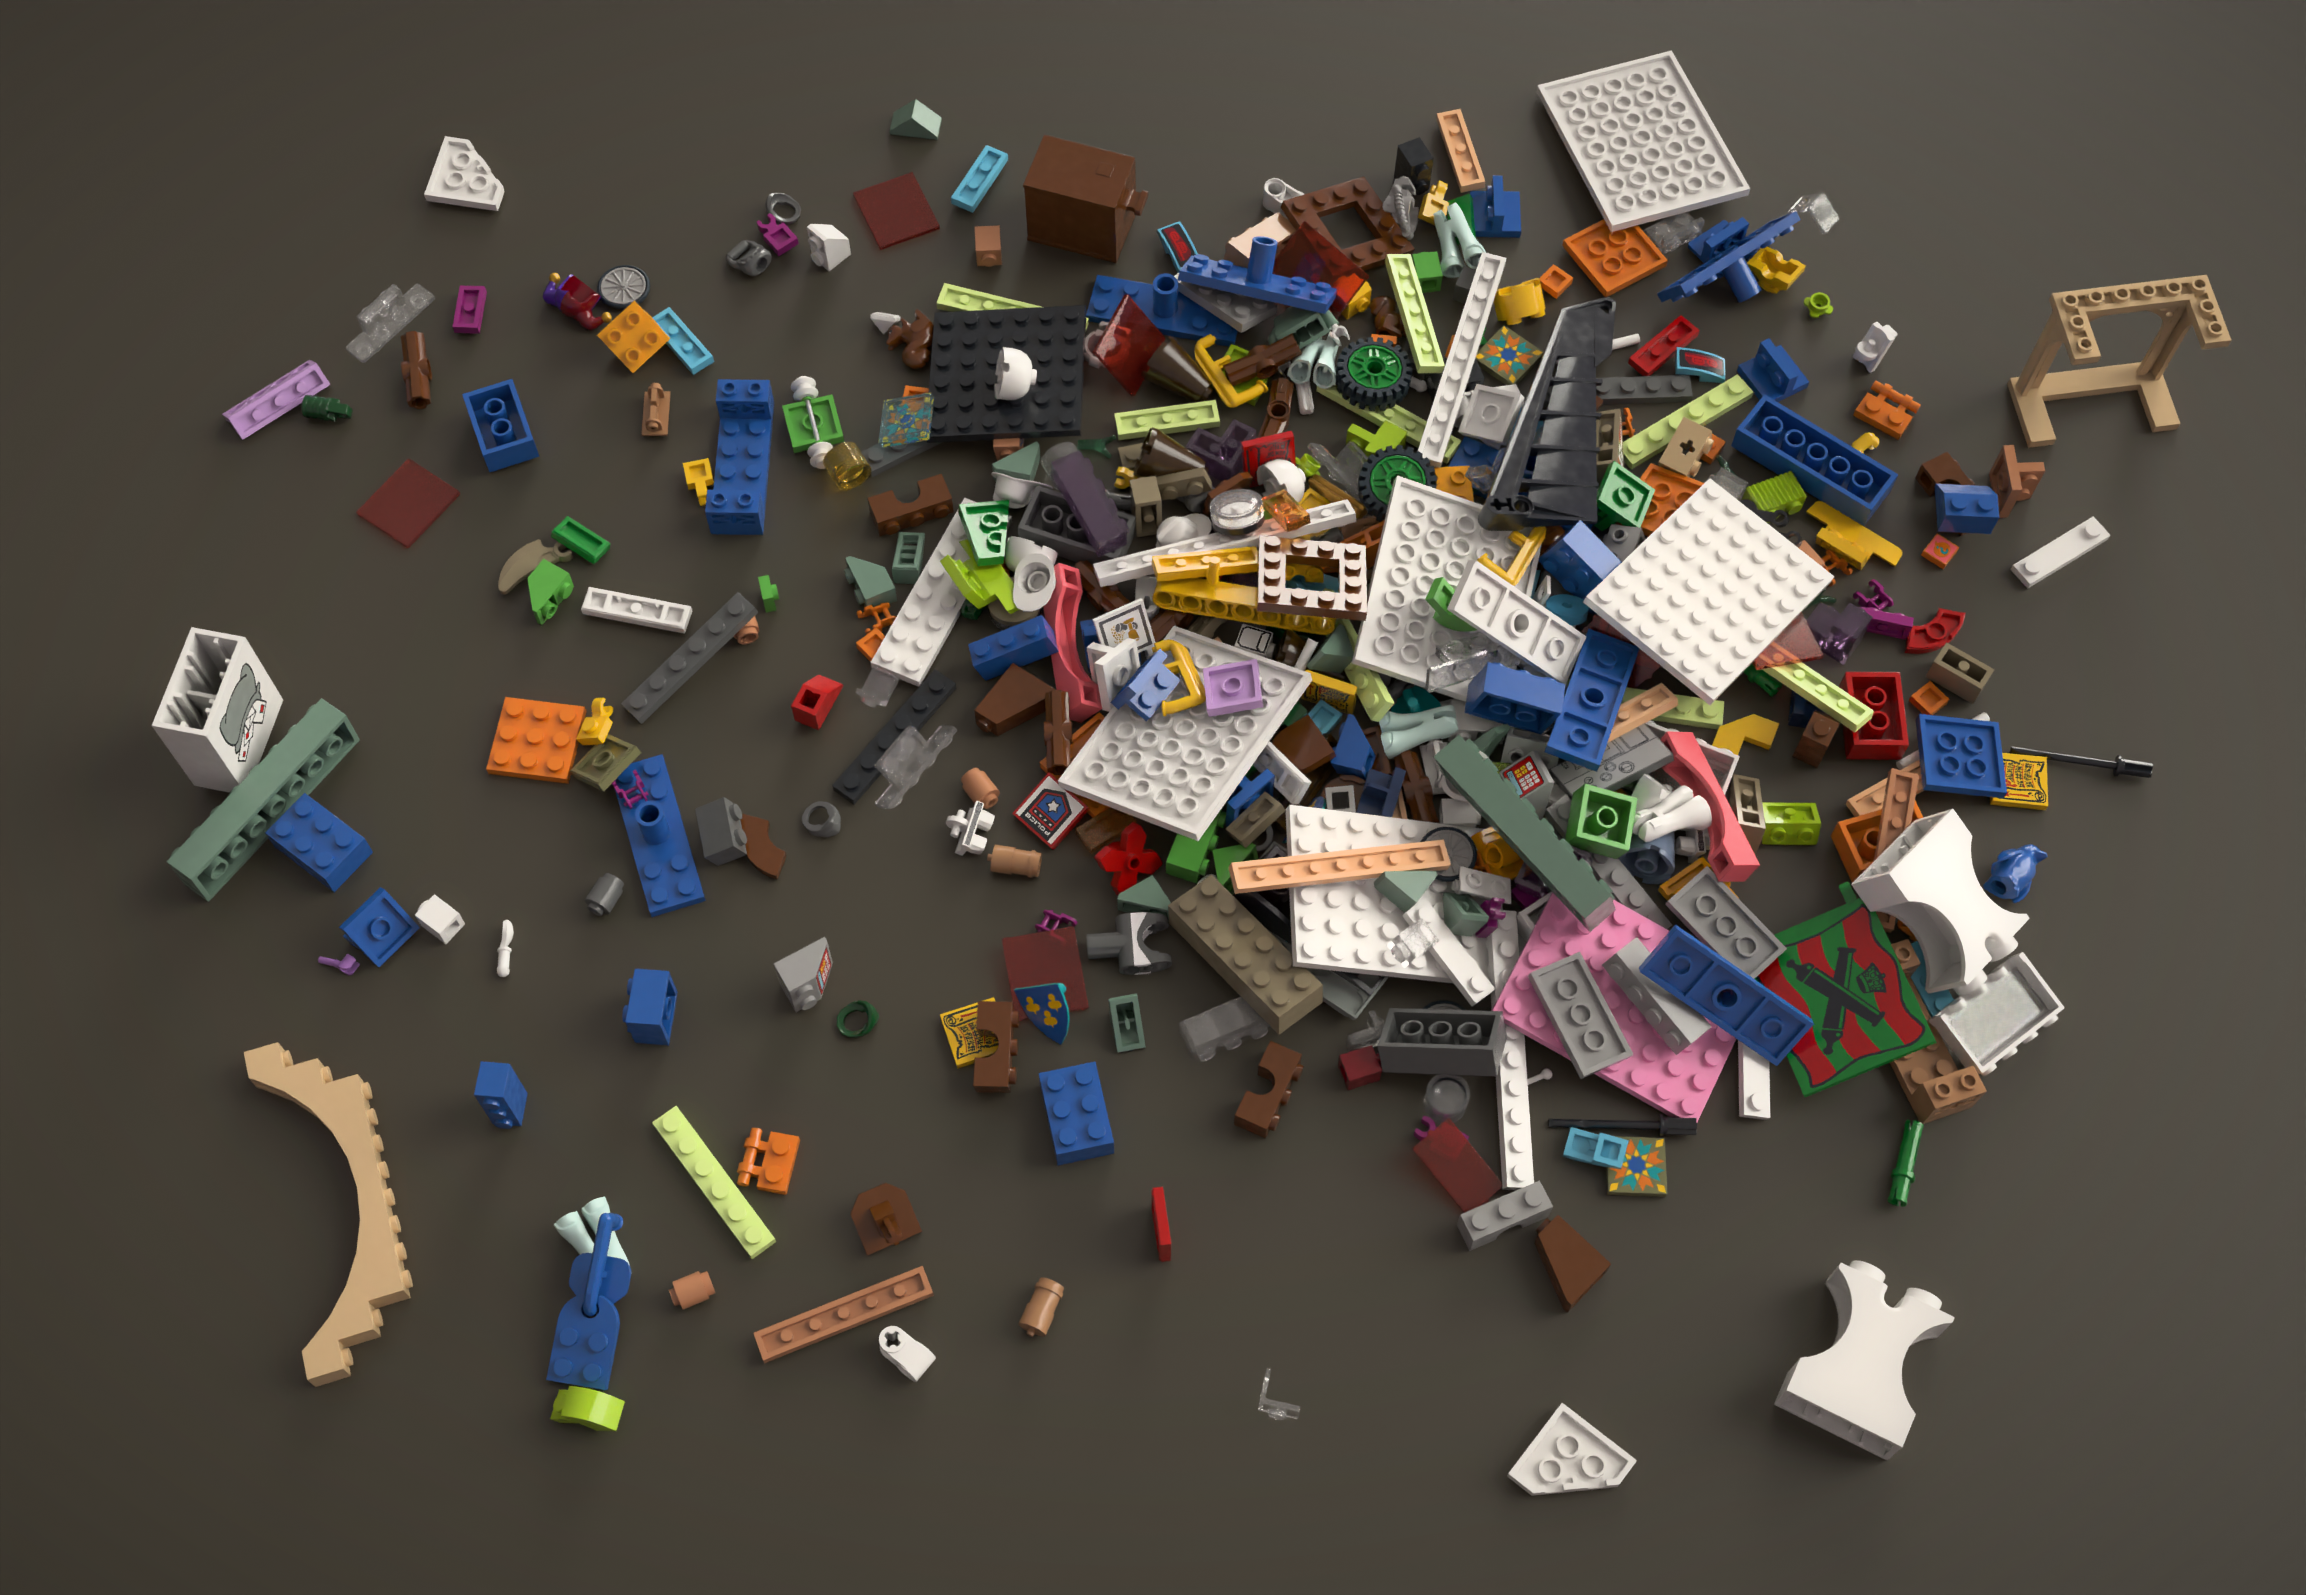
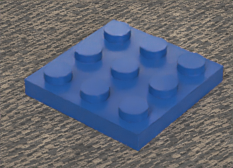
(1960, 756)

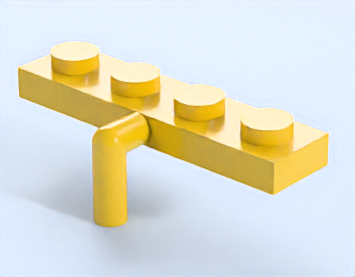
(1205, 564)

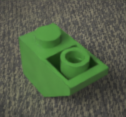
(547, 589)

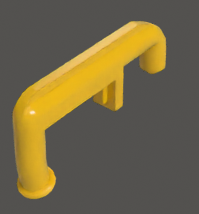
(1219, 381)
(1528, 549)
(1183, 665)

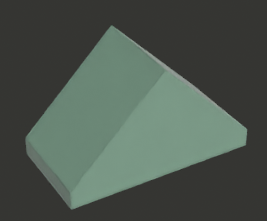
(916, 121)
(1020, 464)
(1334, 652)
(1404, 887)
(1144, 897)
(1463, 914)
(1126, 1022)

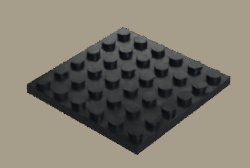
(965, 368)

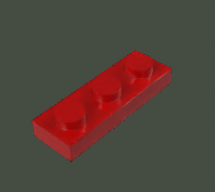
(1663, 346)

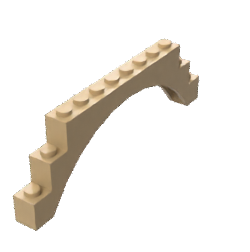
(378, 1266)

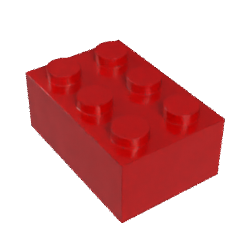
(1886, 733)

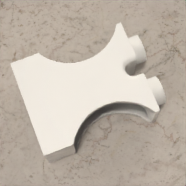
(1934, 891)
(1858, 1381)

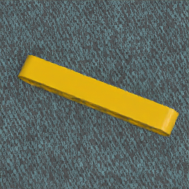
(1231, 603)

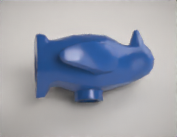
(2014, 872)

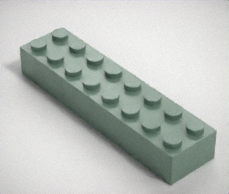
(270, 789)
(1523, 831)

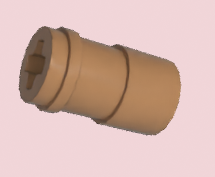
(1015, 861)
(1041, 1308)

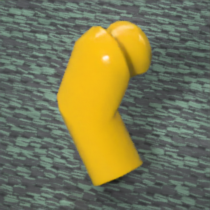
(1867, 440)

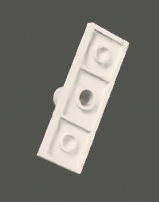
(1516, 622)

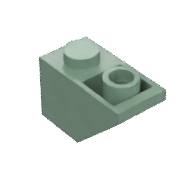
(871, 582)

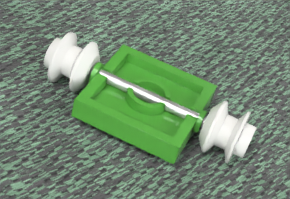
(812, 421)

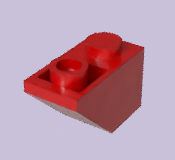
(815, 701)

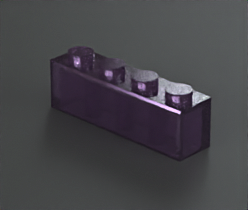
(1089, 503)

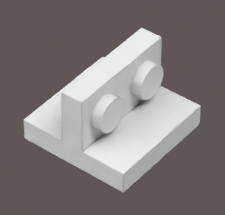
(1491, 415)
(1112, 668)

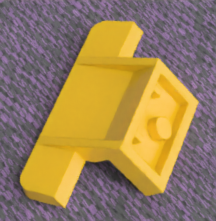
(1850, 538)

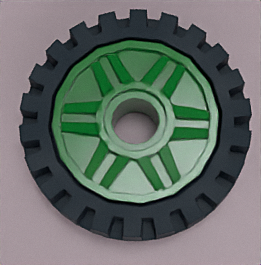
(1373, 374)
(1381, 471)

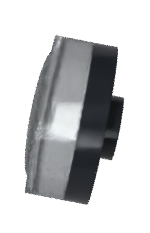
(1237, 512)

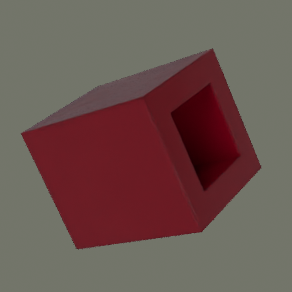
(1360, 1067)

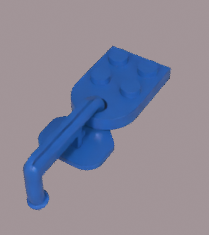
(587, 1345)

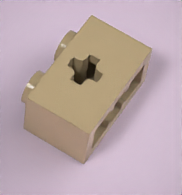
(1687, 434)

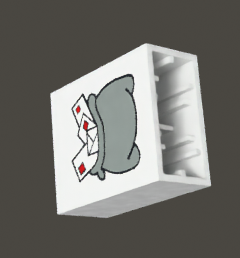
(217, 709)

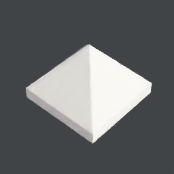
(884, 320)

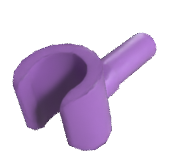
(347, 965)

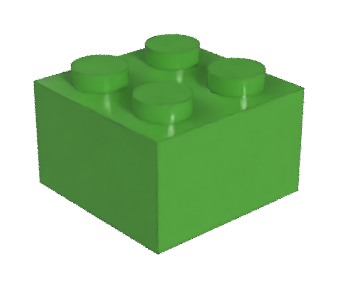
(1601, 821)

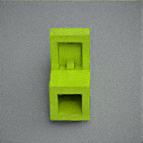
(1369, 443)
(587, 1408)

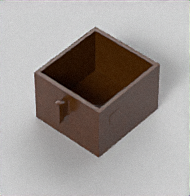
(1081, 198)

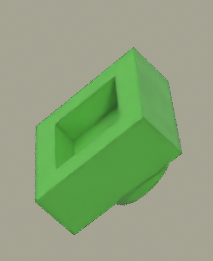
(769, 593)

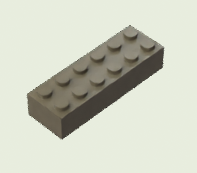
(1245, 954)

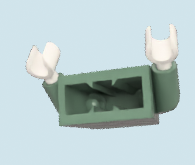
(1305, 327)

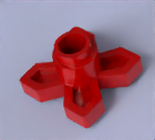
(1128, 858)

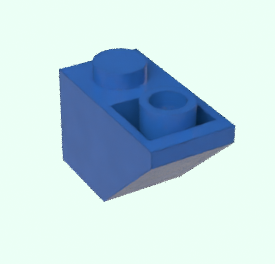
(1353, 750)

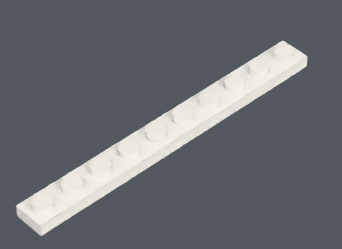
(1461, 358)
(1139, 564)
(1512, 1072)

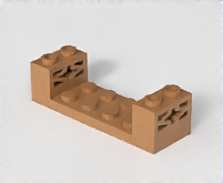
(1930, 1074)

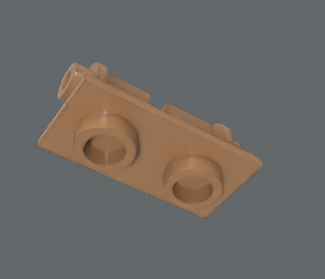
(656, 411)

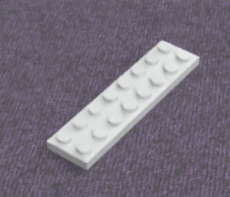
(927, 612)

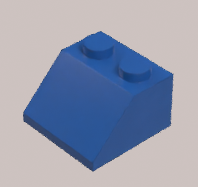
(1966, 508)

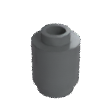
(604, 894)

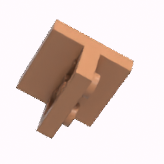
(2013, 480)

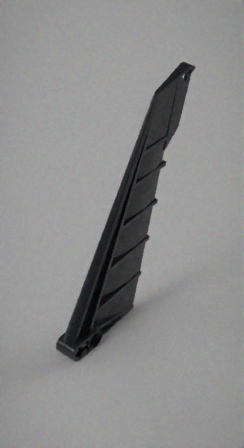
(1566, 460)

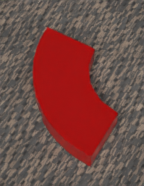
(1935, 633)

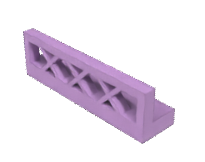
(276, 399)

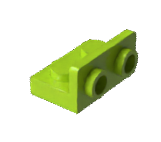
(1791, 823)

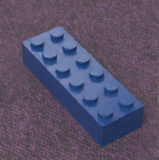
(1817, 459)

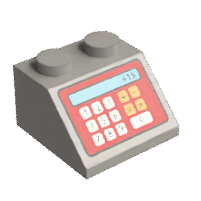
(1531, 780)
(805, 974)

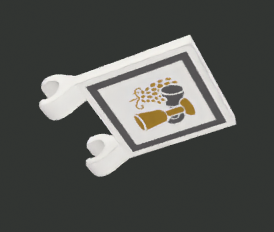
(1126, 622)

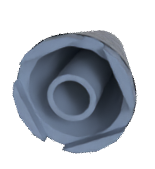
(1651, 860)

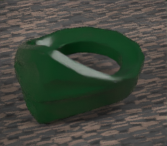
(861, 1006)

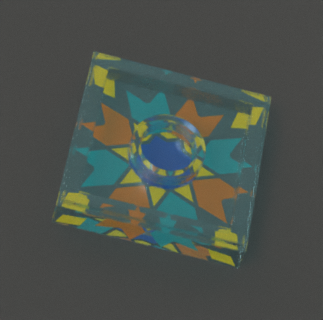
(906, 420)

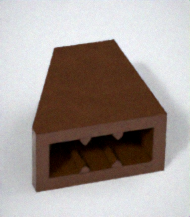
(1011, 701)
(1816, 739)
(1569, 1261)

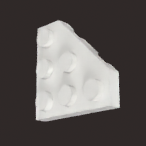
(463, 178)
(1570, 1458)

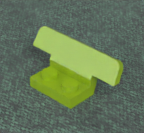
(980, 583)

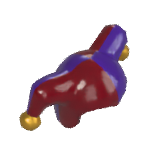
(575, 300)

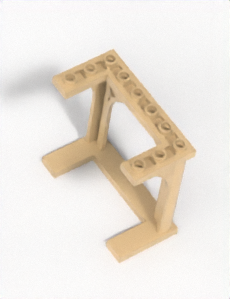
(2179, 304)

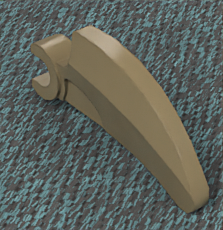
(526, 559)

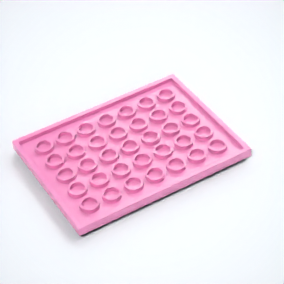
(1654, 1073)

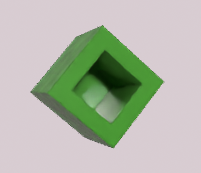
(1428, 271)

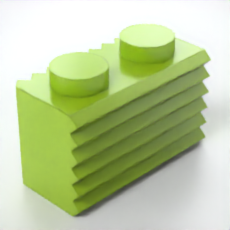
(1777, 493)

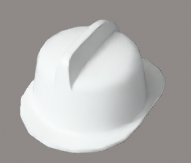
(1015, 490)
(1182, 528)
(1033, 582)

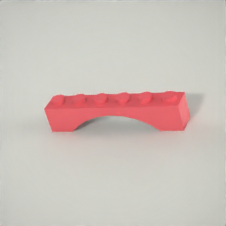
(1068, 671)
(1729, 848)

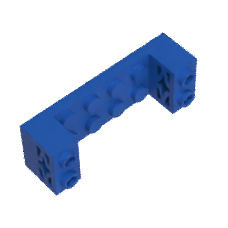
(742, 457)

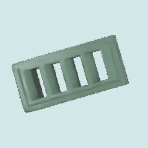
(910, 569)
(1490, 740)

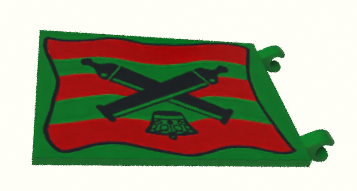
(1853, 990)

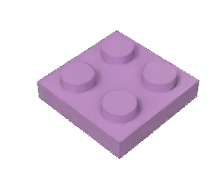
(1232, 687)

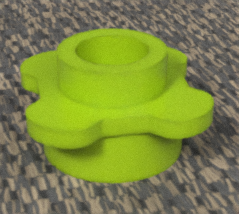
(1816, 300)
(1308, 465)

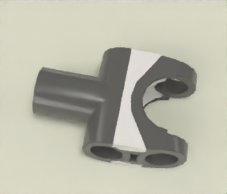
(1128, 943)

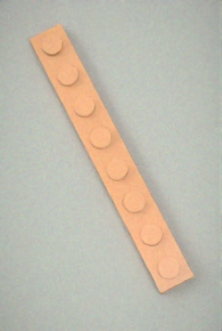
(1337, 866)

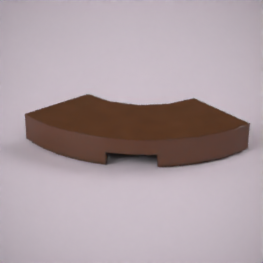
(759, 848)

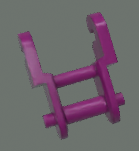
(1879, 590)
(639, 785)
(1058, 918)

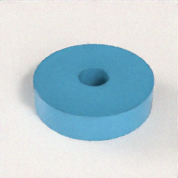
(1568, 608)

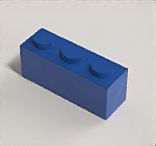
(1015, 645)
(501, 1094)

